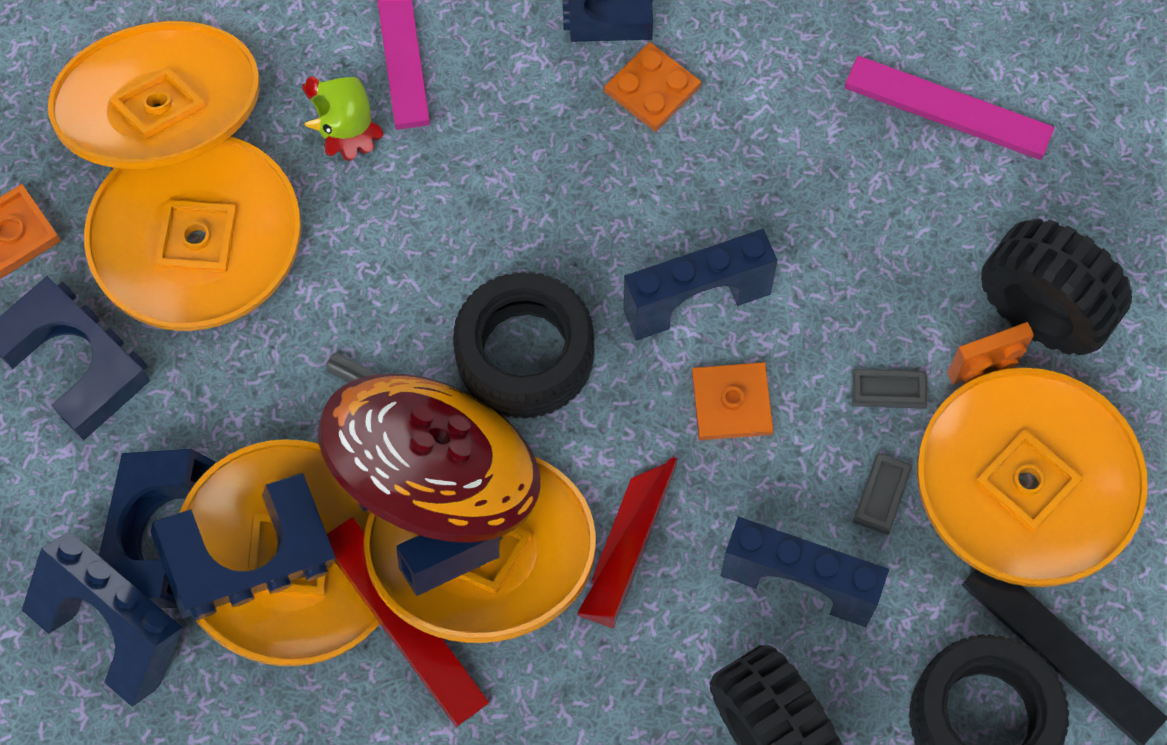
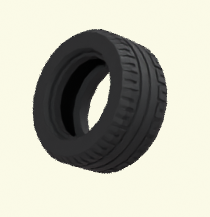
(519, 296)
(997, 658)

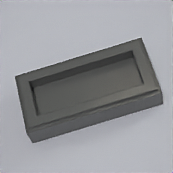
(889, 388)
(882, 493)

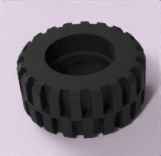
(1057, 285)
(769, 702)

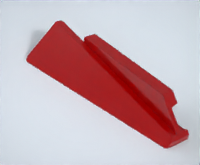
(626, 544)

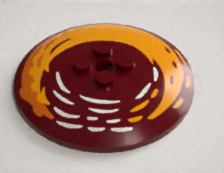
(385, 455)

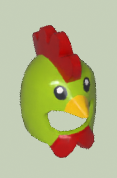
(343, 116)

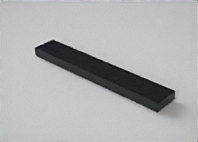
(1068, 656)

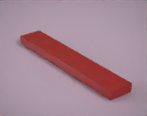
(424, 652)

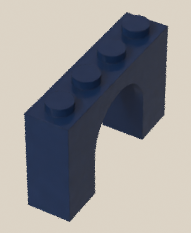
(608, 20)
(741, 263)
(112, 374)
(140, 488)
(434, 562)
(845, 579)
(204, 584)
(141, 630)

